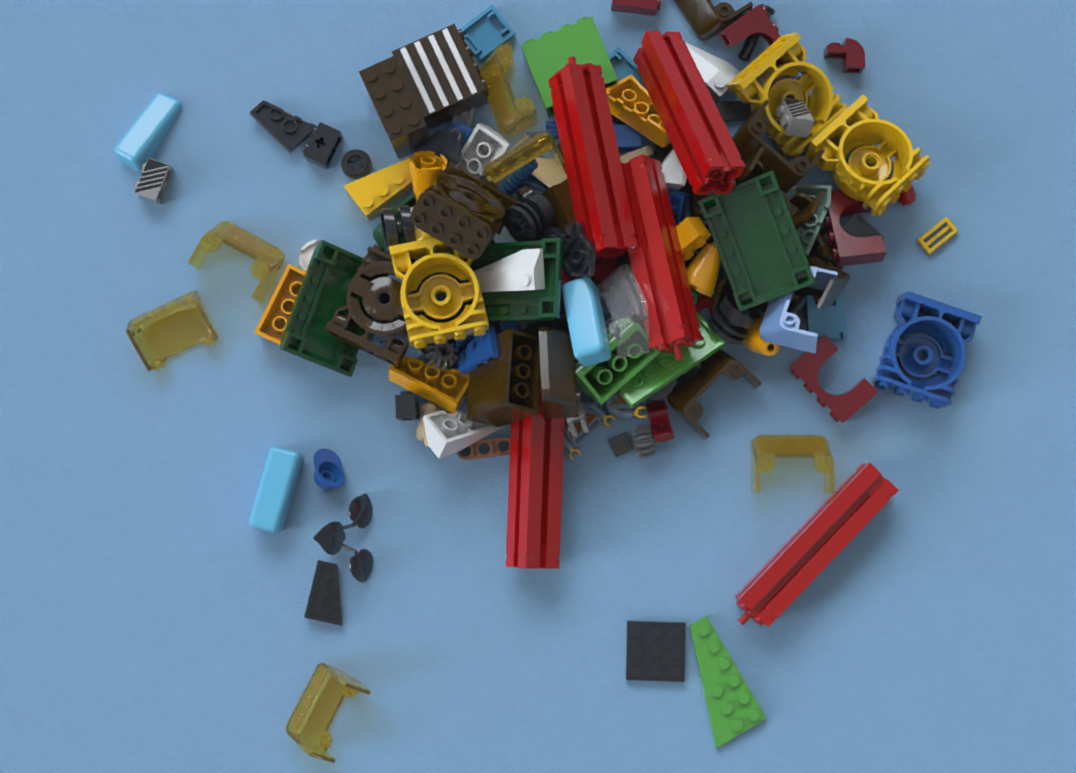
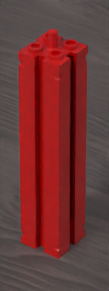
(688, 113)
(592, 158)
(659, 259)
(535, 491)
(814, 545)

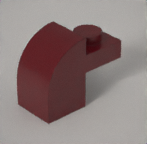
(851, 54)
(659, 421)

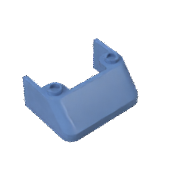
(783, 327)

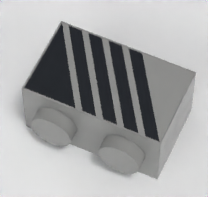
(794, 117)
(153, 180)

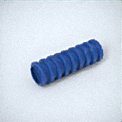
(517, 178)

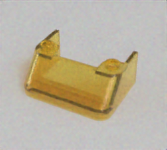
(521, 156)
(267, 256)
(767, 447)
(317, 708)

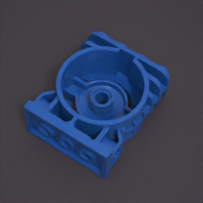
(950, 336)

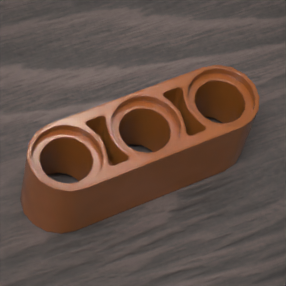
(494, 449)

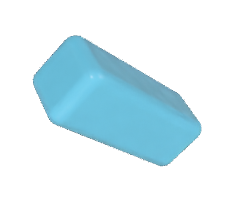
(148, 131)
(586, 321)
(276, 489)

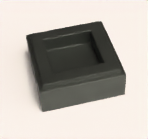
(620, 444)

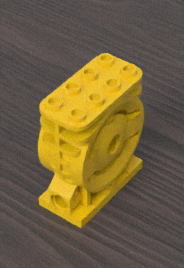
(821, 102)
(862, 129)
(435, 260)

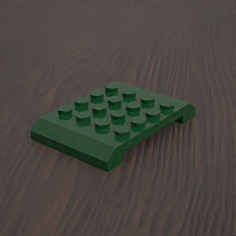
(757, 241)
(319, 297)
(525, 304)

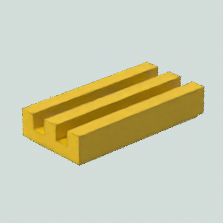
(925, 245)

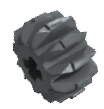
(446, 359)
(643, 441)

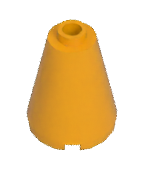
(425, 169)
(704, 270)
(755, 344)

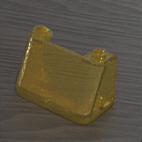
(510, 113)
(171, 329)

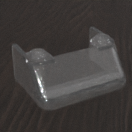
(629, 311)

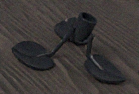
(333, 535)

